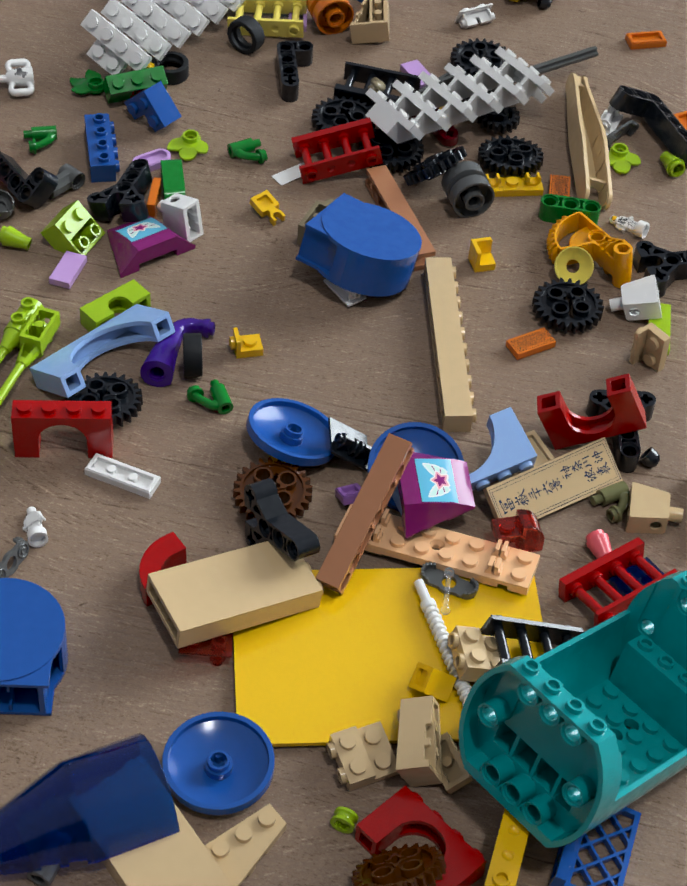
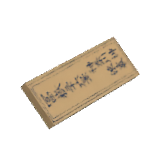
(555, 482)

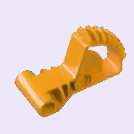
(610, 253)

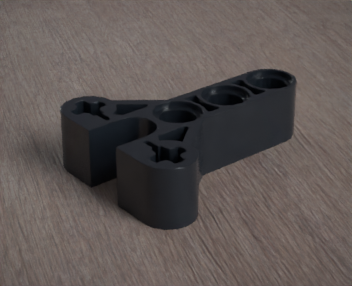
(124, 196)
(664, 264)
(625, 445)
(275, 524)

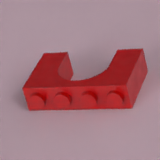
(89, 417)
(570, 429)
(409, 815)

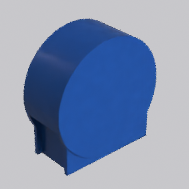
(361, 247)
(30, 648)

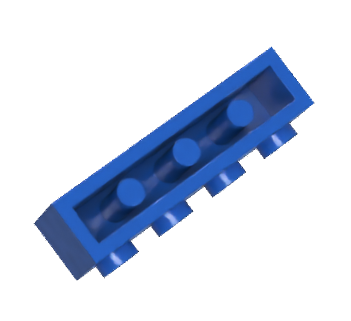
(101, 147)

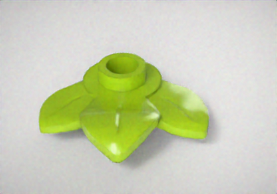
(188, 145)
(622, 159)

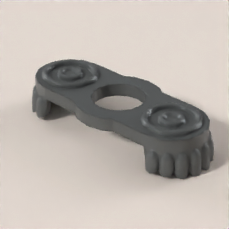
(628, 128)
(18, 552)
(434, 578)

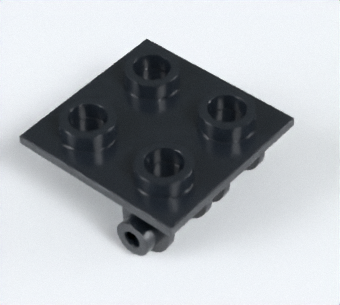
(348, 444)

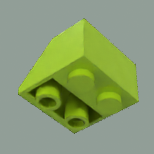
(73, 230)

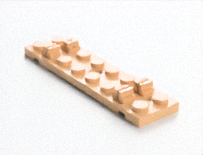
(466, 555)

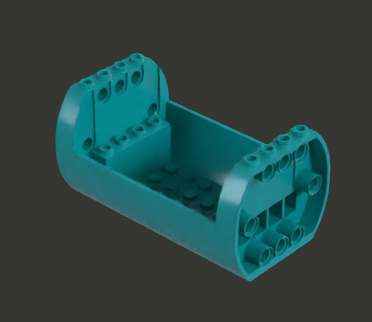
(554, 729)

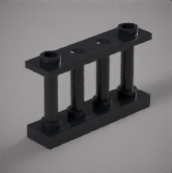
(364, 74)
(526, 631)

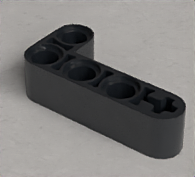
(289, 57)
(28, 189)

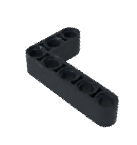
(656, 115)

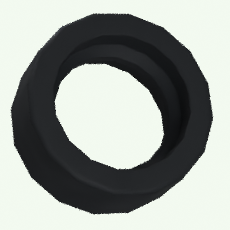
(254, 29)
(174, 59)
(192, 354)

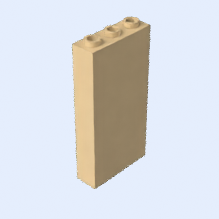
(231, 592)
(168, 862)

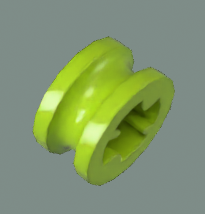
(344, 820)

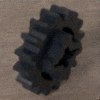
(504, 121)

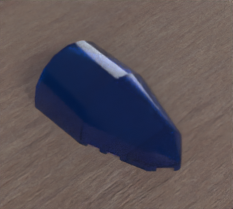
(88, 809)

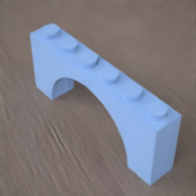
(62, 370)
(509, 453)

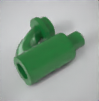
(43, 134)
(243, 148)
(220, 396)

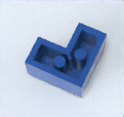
(155, 105)

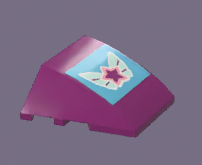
(143, 241)
(433, 492)

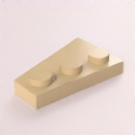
(246, 843)

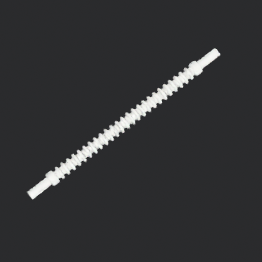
(440, 635)

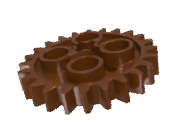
(291, 485)
(401, 867)

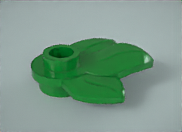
(90, 84)

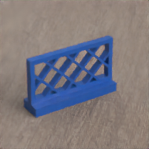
(568, 855)

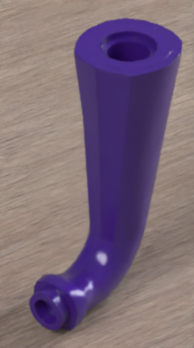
(161, 361)

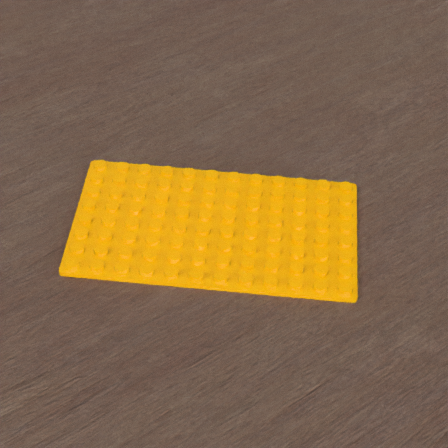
(357, 656)

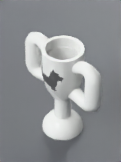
(19, 77)

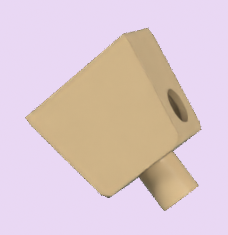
(650, 510)

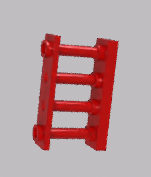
(335, 137)
(598, 571)

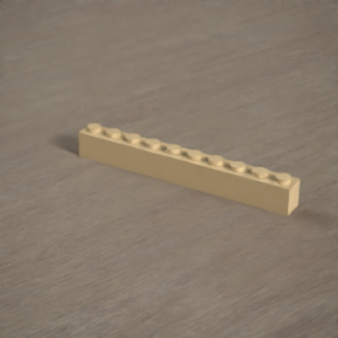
(448, 345)

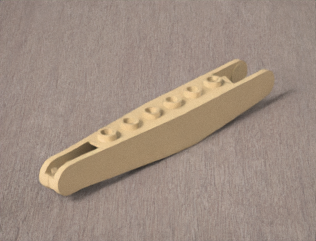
(587, 142)

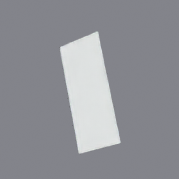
(288, 175)

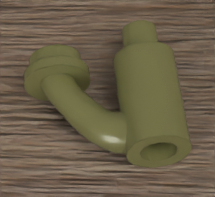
(610, 494)

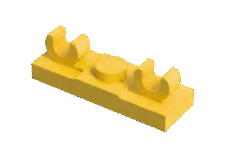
(516, 186)

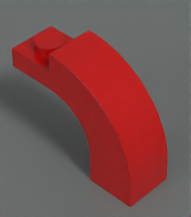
(160, 555)

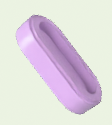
(154, 158)

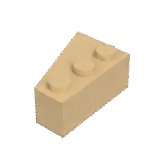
(371, 22)
(419, 741)

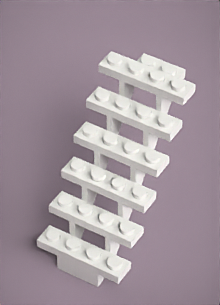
(116, 51)
(393, 117)

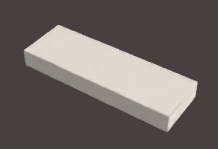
(122, 475)

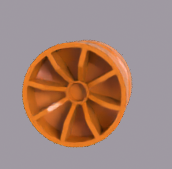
(331, 15)

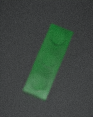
(128, 84)

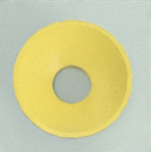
(585, 262)

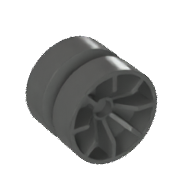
(467, 189)

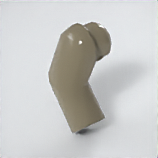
(377, 84)

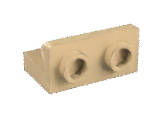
(650, 346)

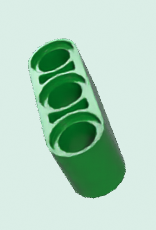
(172, 177)
(555, 206)

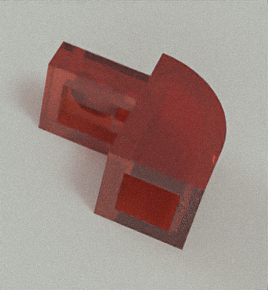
(520, 529)

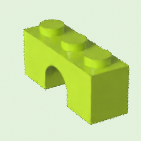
(116, 301)

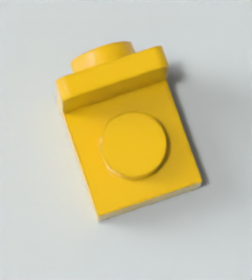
(245, 345)

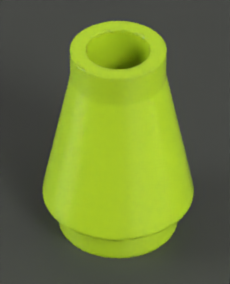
(674, 166)
(13, 238)

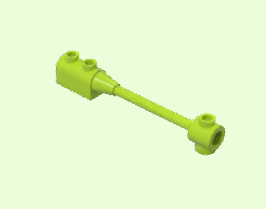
(15, 326)
(33, 342)

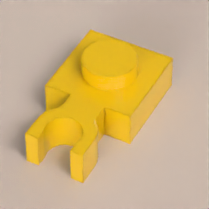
(267, 205)

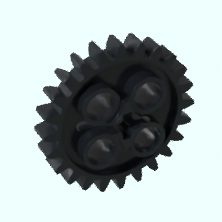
(463, 52)
(338, 112)
(396, 155)
(510, 156)
(434, 165)
(581, 302)
(123, 393)

